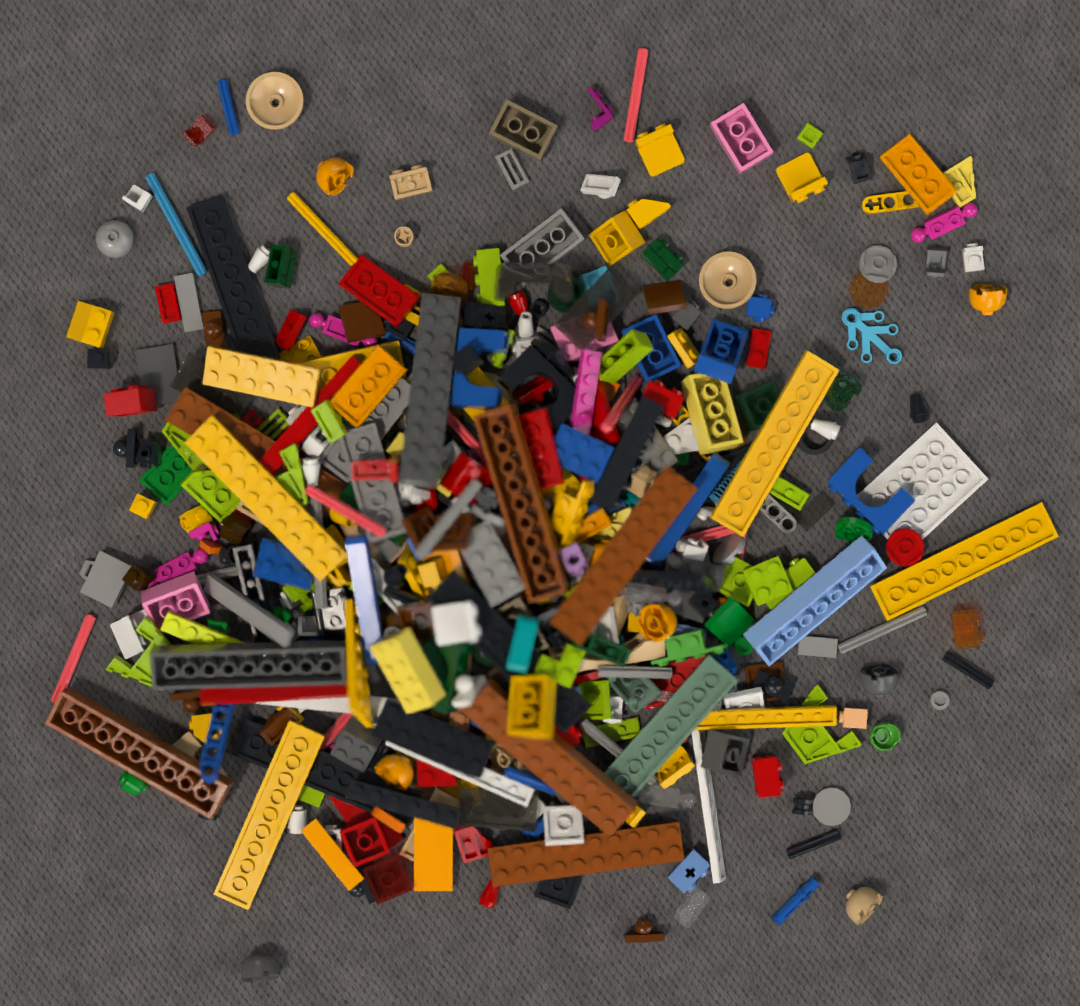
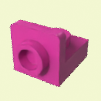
(201, 532)

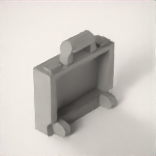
(104, 579)

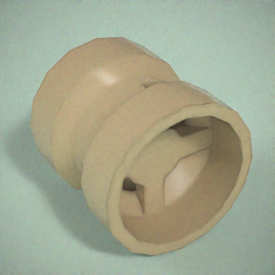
(404, 233)

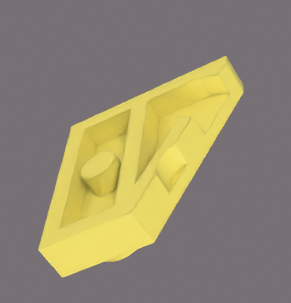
(963, 180)

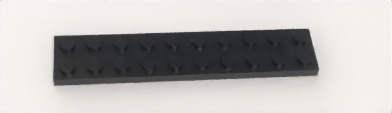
(232, 278)
(496, 642)
(327, 772)

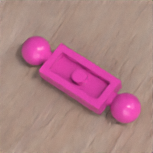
(944, 222)
(334, 328)
(179, 566)

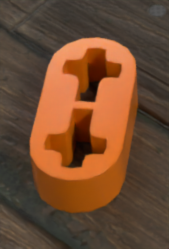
(388, 819)

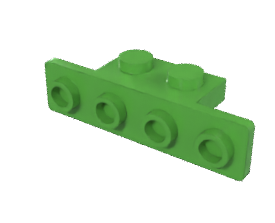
(686, 645)

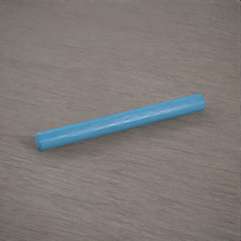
(176, 224)

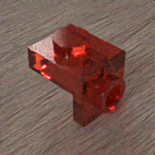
(199, 131)

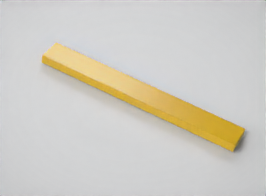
(770, 717)

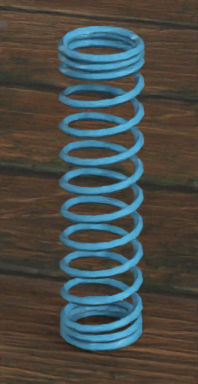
(714, 498)

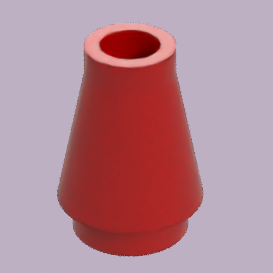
(519, 302)
(489, 896)

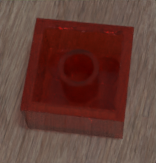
(388, 878)

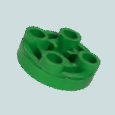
(852, 528)

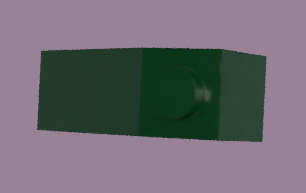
(604, 649)

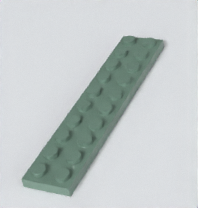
(671, 726)

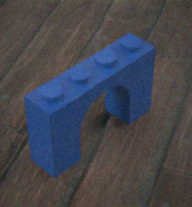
(464, 393)
(844, 482)

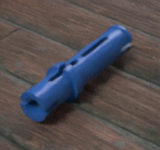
(796, 900)

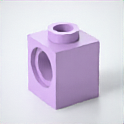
(574, 552)

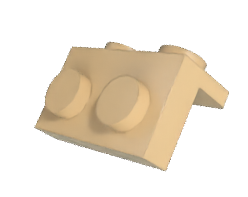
(410, 182)

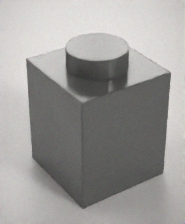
(687, 316)

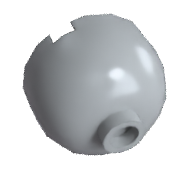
(114, 239)

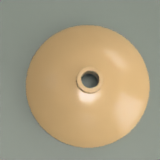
(271, 87)
(726, 267)

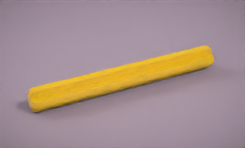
(326, 233)

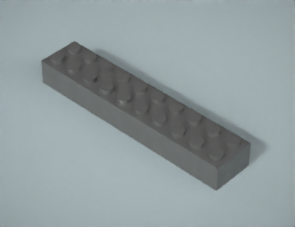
(429, 391)
(248, 665)

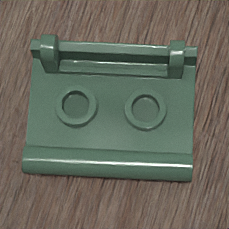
(635, 691)

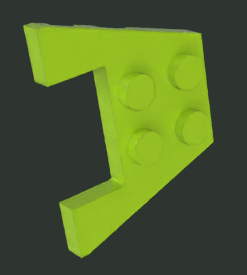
(177, 439)
(293, 479)
(141, 669)
(814, 741)

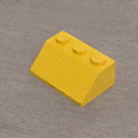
(532, 706)

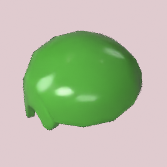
(878, 734)

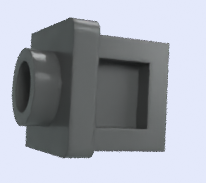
(935, 262)

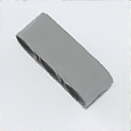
(781, 516)

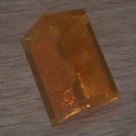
(966, 629)

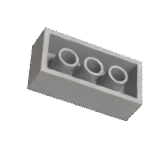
(546, 242)
(657, 454)
(492, 565)

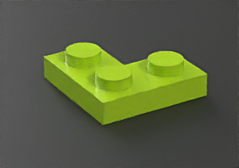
(565, 669)

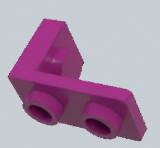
(599, 121)

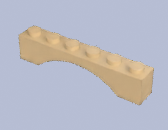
(640, 649)

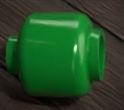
(131, 783)

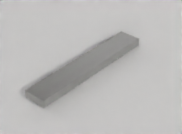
(248, 610)

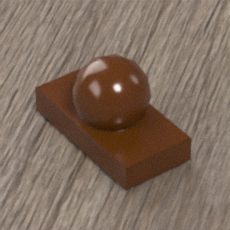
(598, 320)
(213, 329)
(190, 699)
(276, 725)
(644, 933)

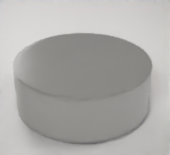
(939, 700)

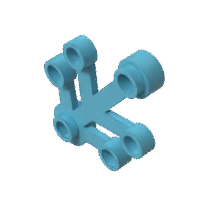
(869, 334)

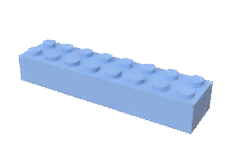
(815, 600)

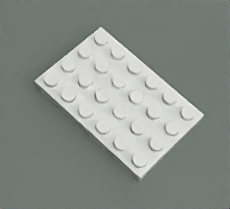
(933, 474)

